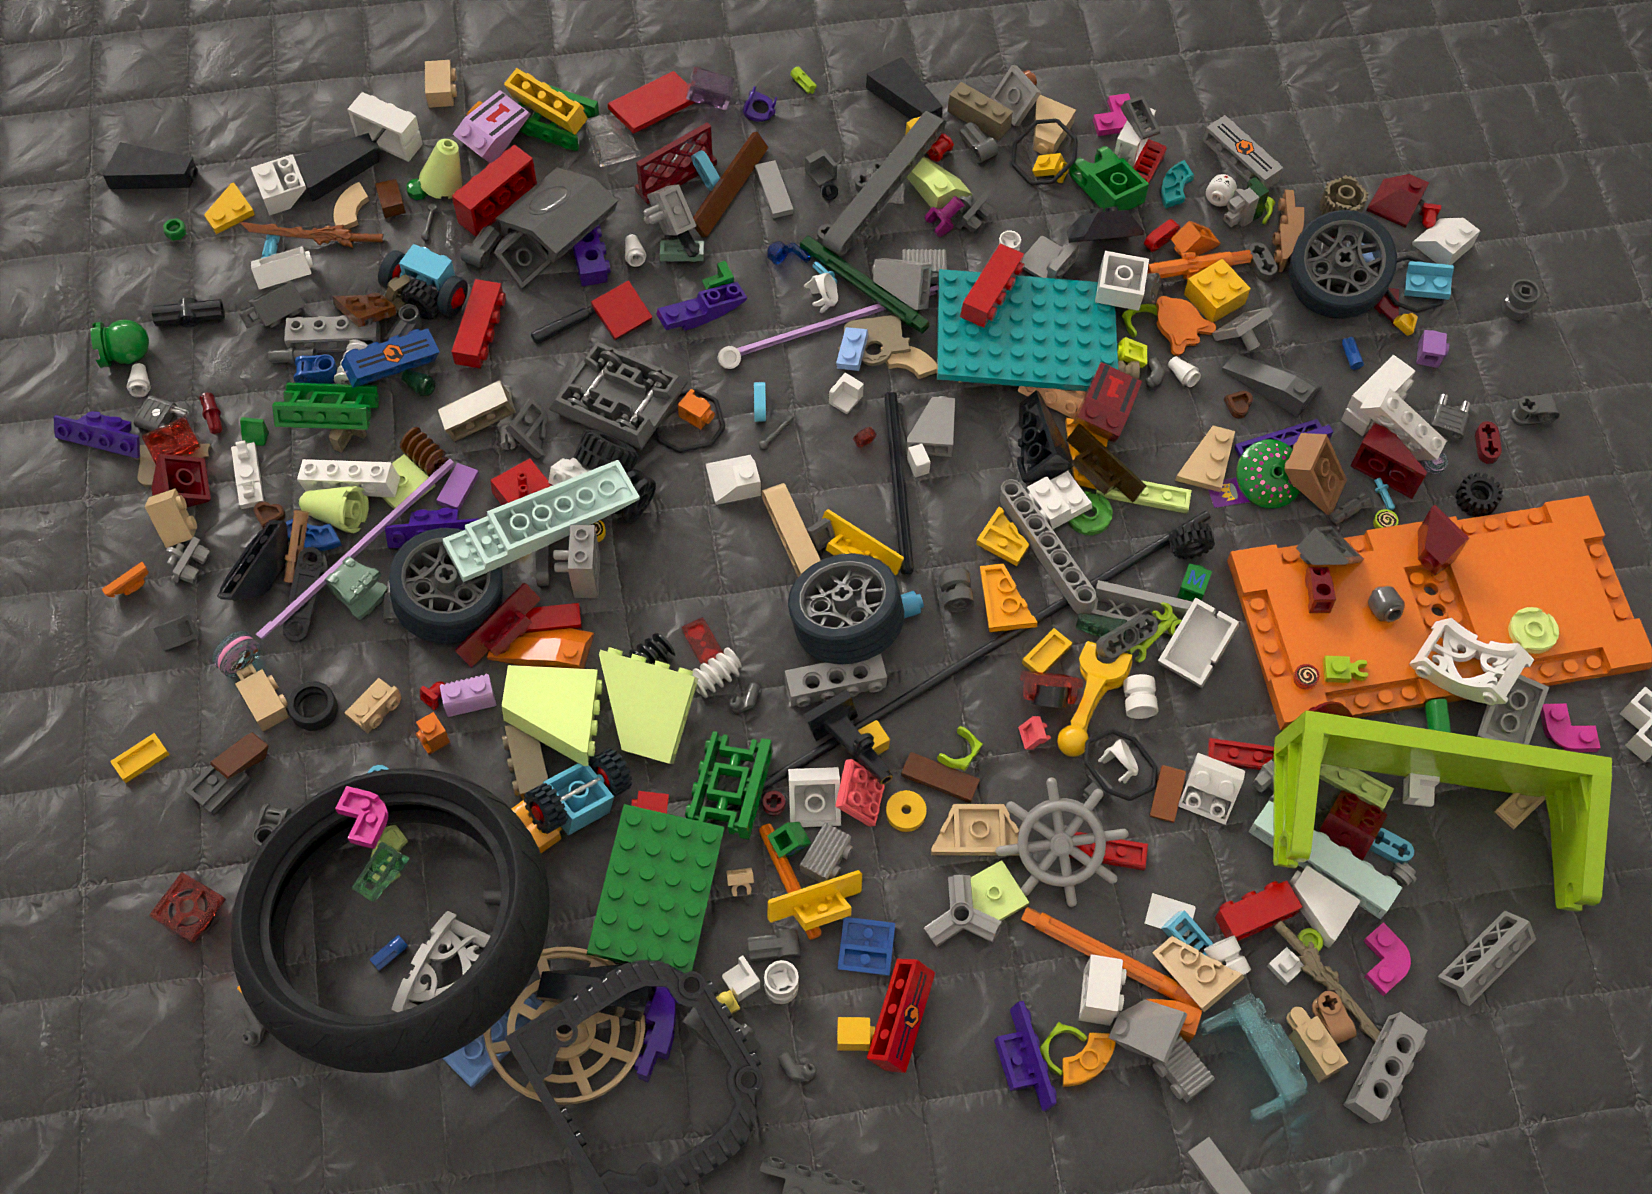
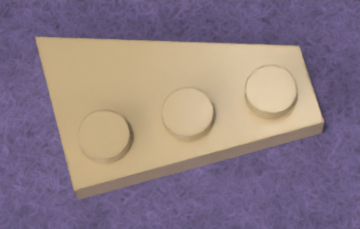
(1209, 460)
(1197, 974)

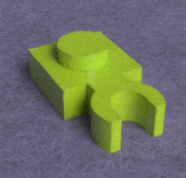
(1341, 670)

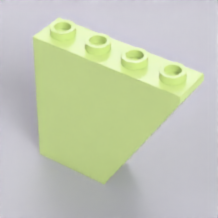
(648, 703)
(555, 707)

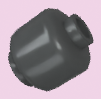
(1386, 604)

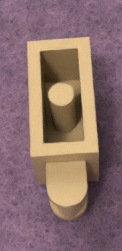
(261, 697)
(1315, 1044)

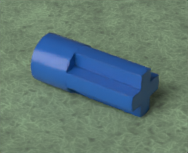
(1352, 353)
(388, 952)

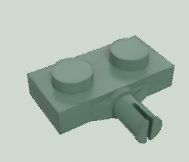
(673, 251)

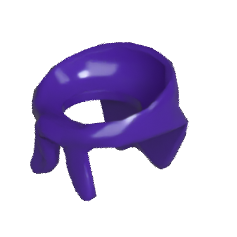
(751, 114)

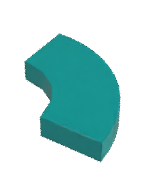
(1174, 183)

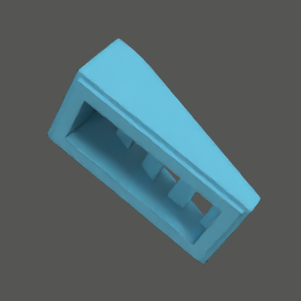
(1189, 924)

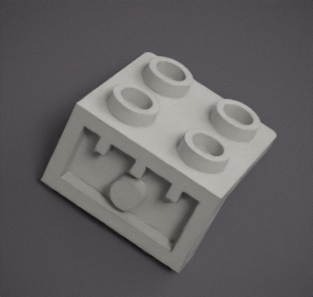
(1049, 259)

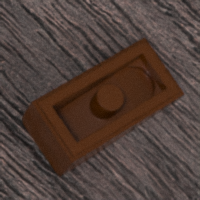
(390, 198)
(240, 756)

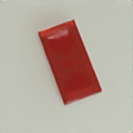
(701, 640)

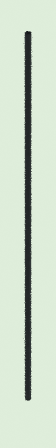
(968, 660)

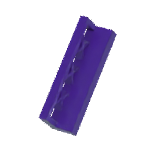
(1294, 431)

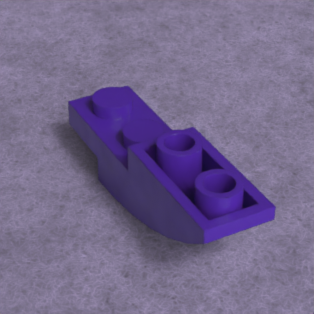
(706, 307)
(661, 1016)

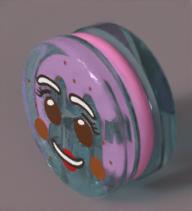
(236, 653)

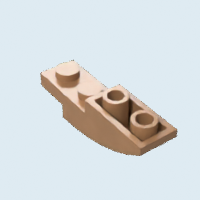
(1289, 229)

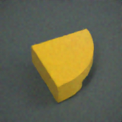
(1406, 323)

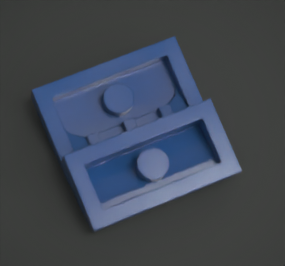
(866, 946)

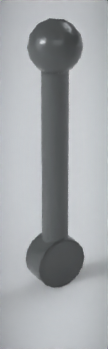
(432, 209)
(764, 443)

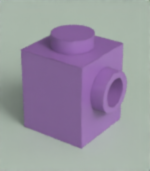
(1432, 348)

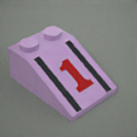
(492, 126)

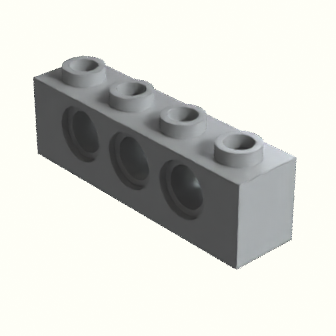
(822, 674)
(1373, 1073)

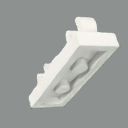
(247, 474)

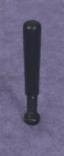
(560, 325)

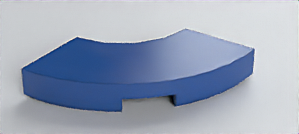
(319, 537)

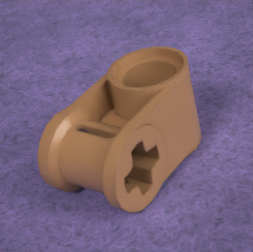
(1334, 1018)

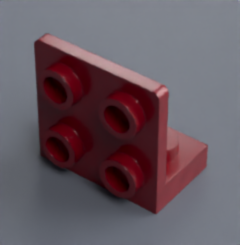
(1353, 823)

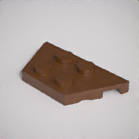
(364, 307)

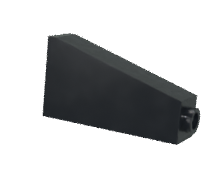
(902, 89)
(336, 164)
(148, 169)

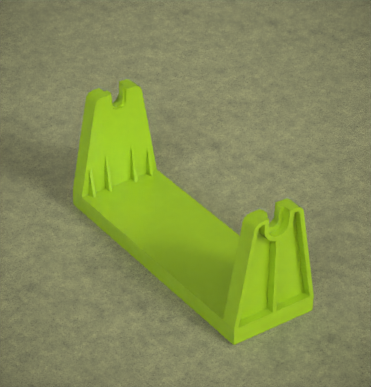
(1572, 783)

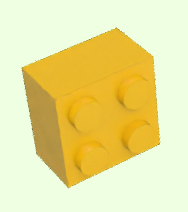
(1217, 291)

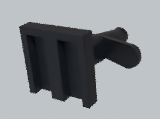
(835, 718)

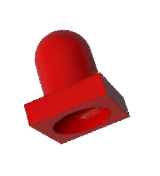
(1429, 214)
(431, 695)

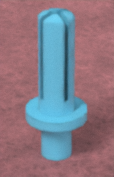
(822, 270)
(1382, 489)

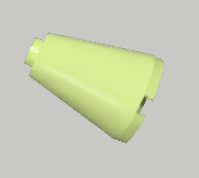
(442, 170)
(337, 506)

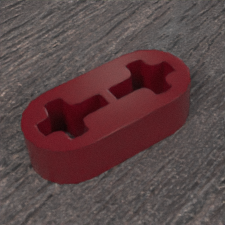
(1492, 442)

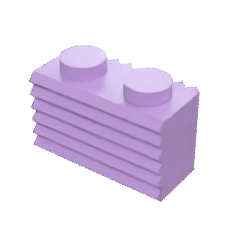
(468, 695)

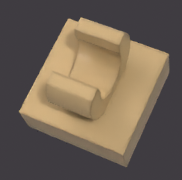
(740, 877)

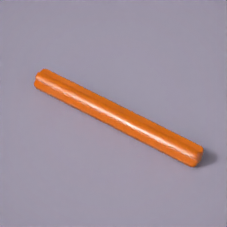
(785, 872)

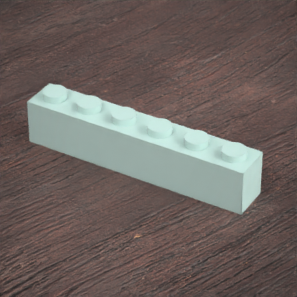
(1339, 866)

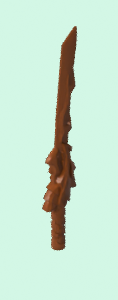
(320, 236)

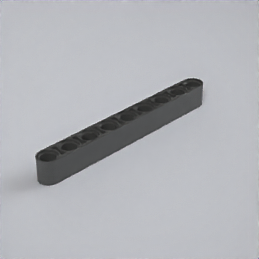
(883, 183)

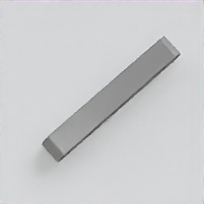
(1047, 555)

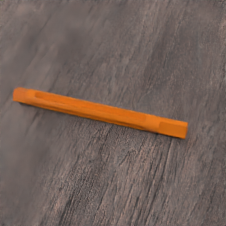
(1089, 945)

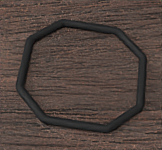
(1014, 149)
(1412, 309)
(702, 445)
(1101, 782)

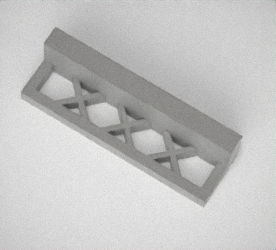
(1136, 600)
(1493, 959)

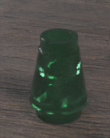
(419, 382)

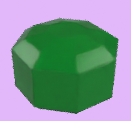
(414, 190)
(174, 229)

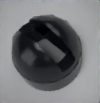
(833, 188)

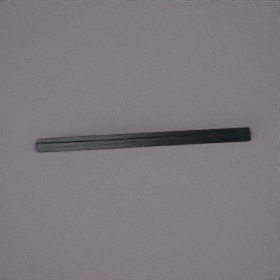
(898, 482)

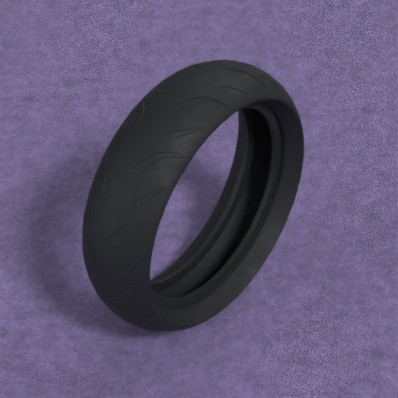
(451, 1017)

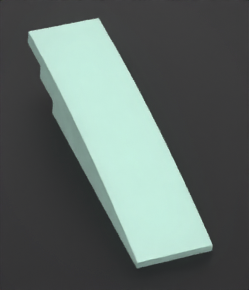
(539, 519)

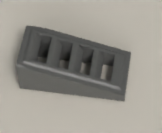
(1141, 104)

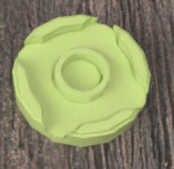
(1533, 630)

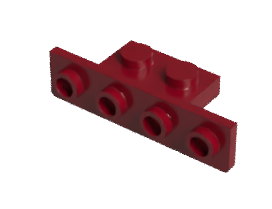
(500, 627)

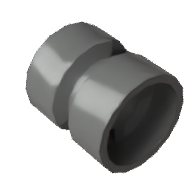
(1520, 299)
(956, 590)

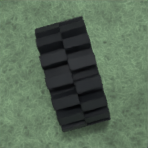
(422, 297)
(1484, 485)
(1191, 540)

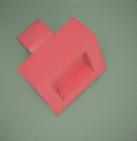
(1033, 733)

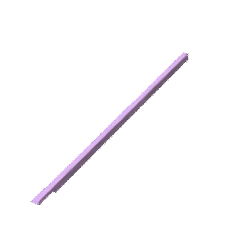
(816, 327)
(353, 552)

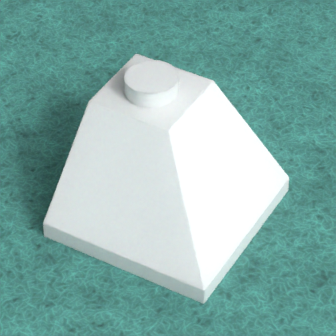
(734, 479)

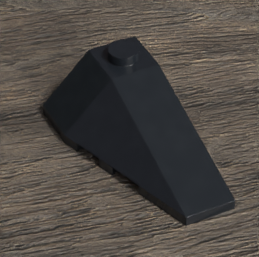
(1041, 443)
(561, 984)

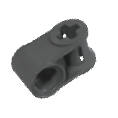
(1535, 410)
(268, 820)

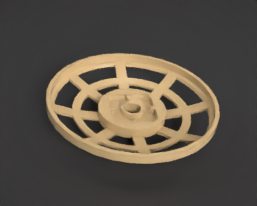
(584, 1041)

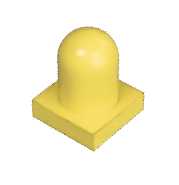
(730, 1001)

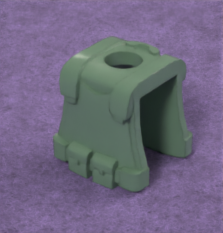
(357, 587)

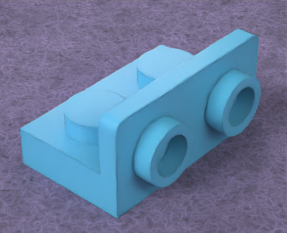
(1428, 280)

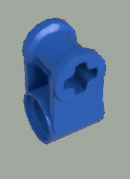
(316, 369)

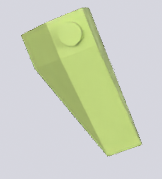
(936, 183)

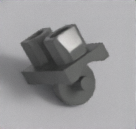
(981, 207)

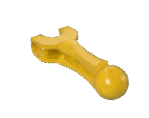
(1099, 679)

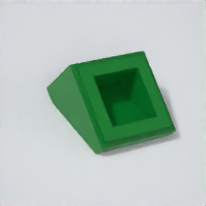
(254, 431)

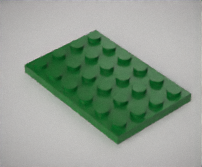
(655, 889)

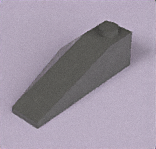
(1281, 386)

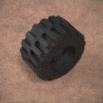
(600, 449)

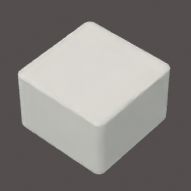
(918, 460)

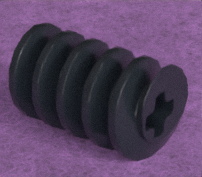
(653, 649)

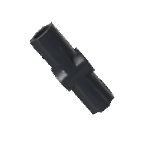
(188, 312)

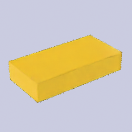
(1047, 652)
(139, 758)

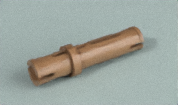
(297, 542)

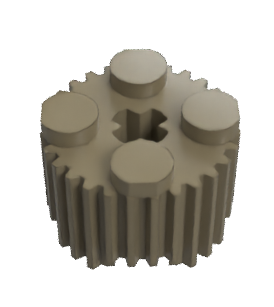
(1343, 195)

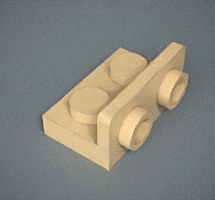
(373, 705)

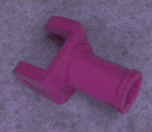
(945, 215)

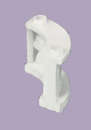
(1505, 658)
(443, 934)

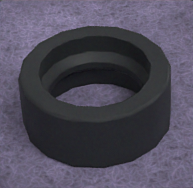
(305, 690)

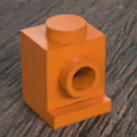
(695, 410)
(431, 733)

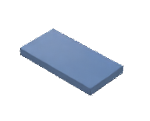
(473, 1061)

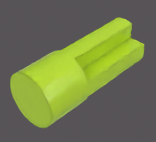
(803, 80)

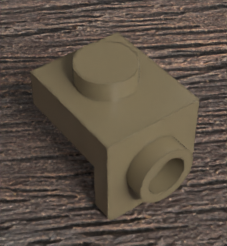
(395, 289)
(340, 437)

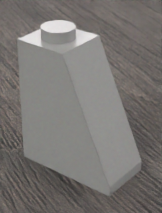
(904, 280)
(935, 427)

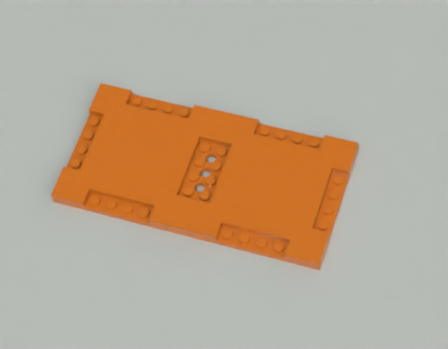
(1511, 562)

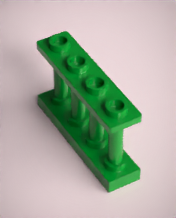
(551, 132)

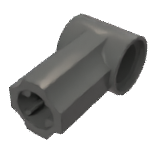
(981, 146)
(479, 251)
(404, 323)
(781, 946)

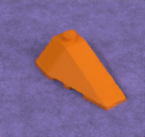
(548, 649)

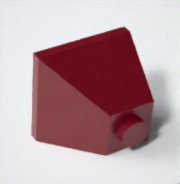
(1398, 198)
(185, 475)
(1439, 541)

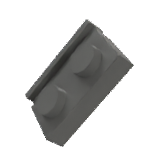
(214, 790)

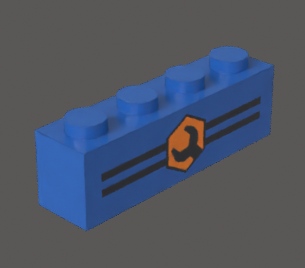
(389, 357)

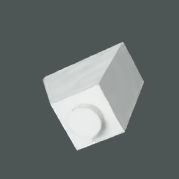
(1323, 903)

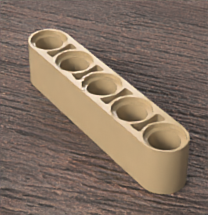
(790, 527)

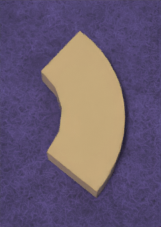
(349, 205)
(914, 361)

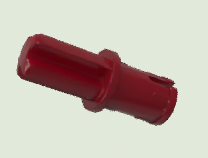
(211, 412)

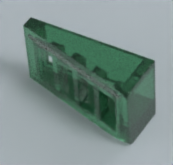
(1098, 625)
(392, 869)

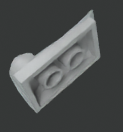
(1517, 717)

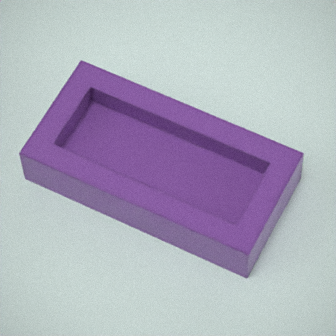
(457, 487)

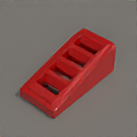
(1154, 151)

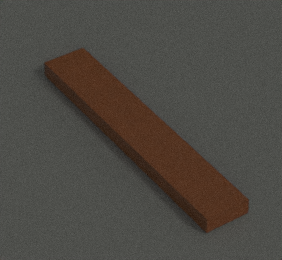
(729, 184)

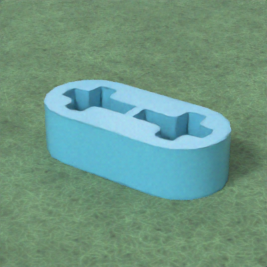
(705, 169)
(759, 402)
(1390, 845)

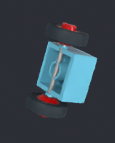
(430, 268)

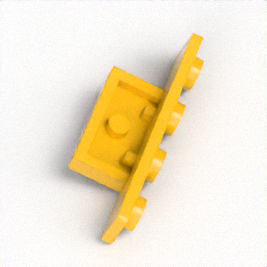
(853, 540)
(817, 903)

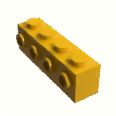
(546, 101)

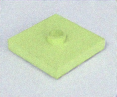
(410, 479)
(997, 892)

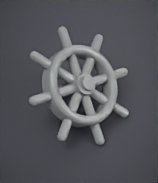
(1061, 842)

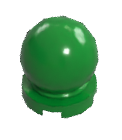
(120, 341)

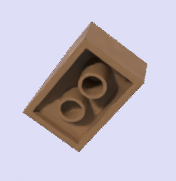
(1316, 470)

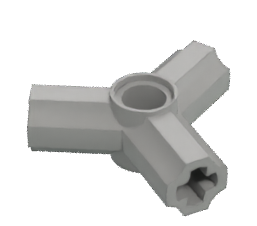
(961, 899)

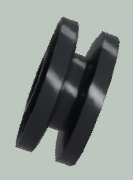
(646, 489)

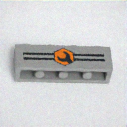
(1242, 152)

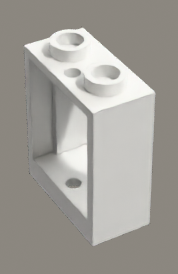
(1128, 142)
(281, 267)

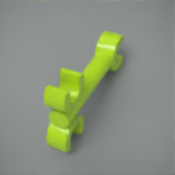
(1168, 623)

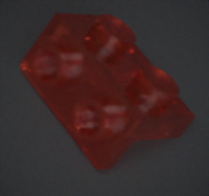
(171, 439)

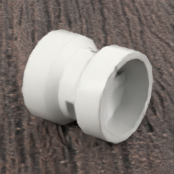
(1010, 239)

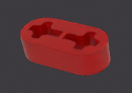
(1161, 235)

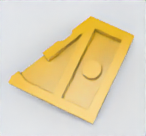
(228, 210)
(1003, 539)

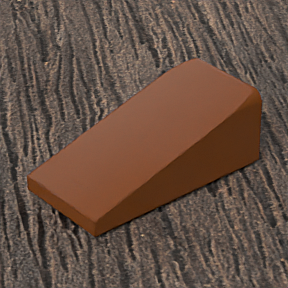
(1167, 793)

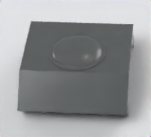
(559, 211)

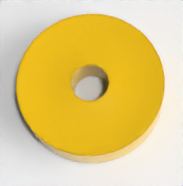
(902, 821)

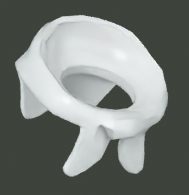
(822, 284)
(1124, 755)

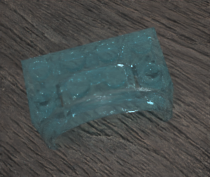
(1272, 1049)

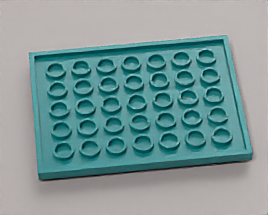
(1040, 337)

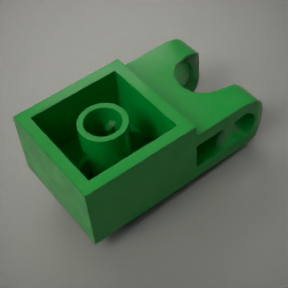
(1110, 180)

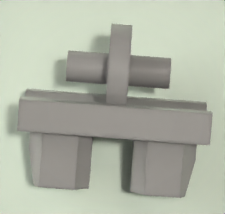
(183, 569)

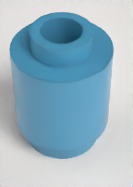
(912, 603)

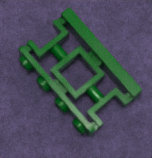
(326, 406)
(749, 787)

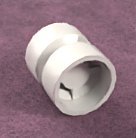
(1140, 696)
(1227, 953)
(781, 982)

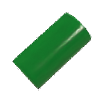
(1437, 715)

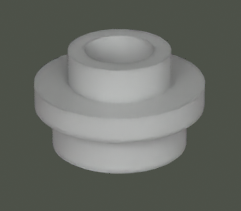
(1404, 873)

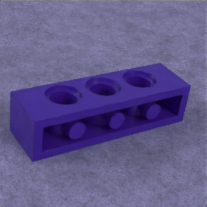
(589, 270)

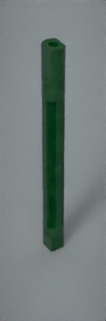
(864, 284)

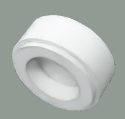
(729, 357)

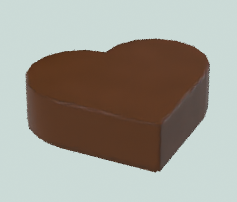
(1238, 403)
(266, 512)

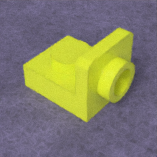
(1131, 350)

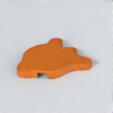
(1180, 323)

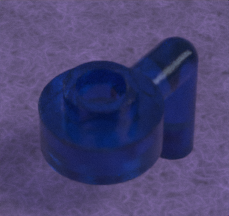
(778, 252)

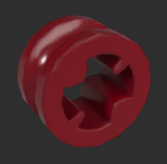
(779, 807)

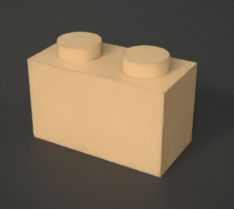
(439, 83)
(171, 517)

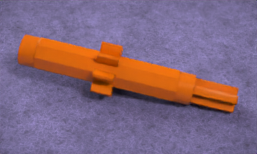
(1192, 264)

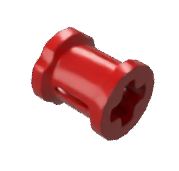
(940, 147)

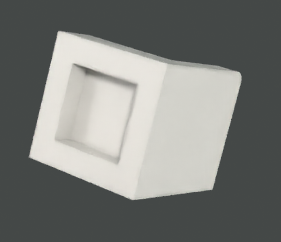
(846, 393)
(1419, 789)
(741, 980)

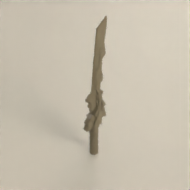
(1324, 975)

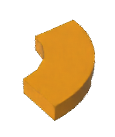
(1089, 1061)

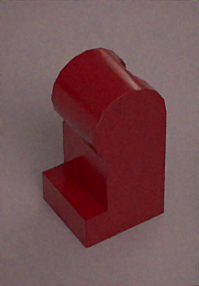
(1320, 590)

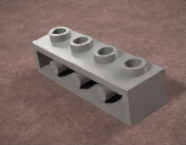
(328, 333)

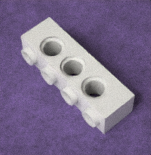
(1395, 414)
(376, 478)

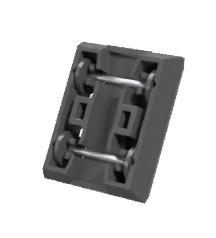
(612, 398)

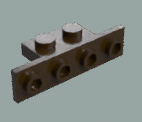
(1102, 467)

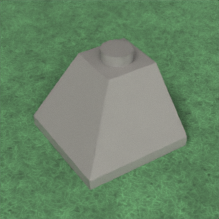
(1148, 1029)

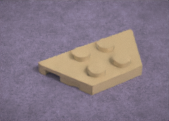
(976, 830)

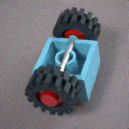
(578, 794)

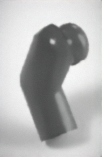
(1157, 374)
(796, 1071)

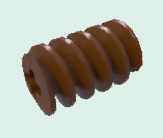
(422, 450)

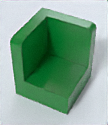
(722, 278)

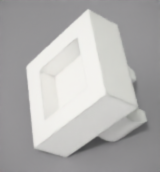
(1285, 966)

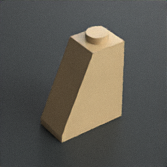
(1050, 135)

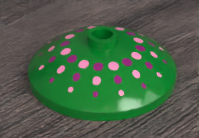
(1257, 475)

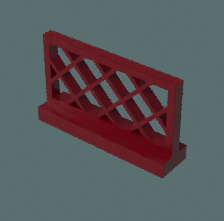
(674, 172)

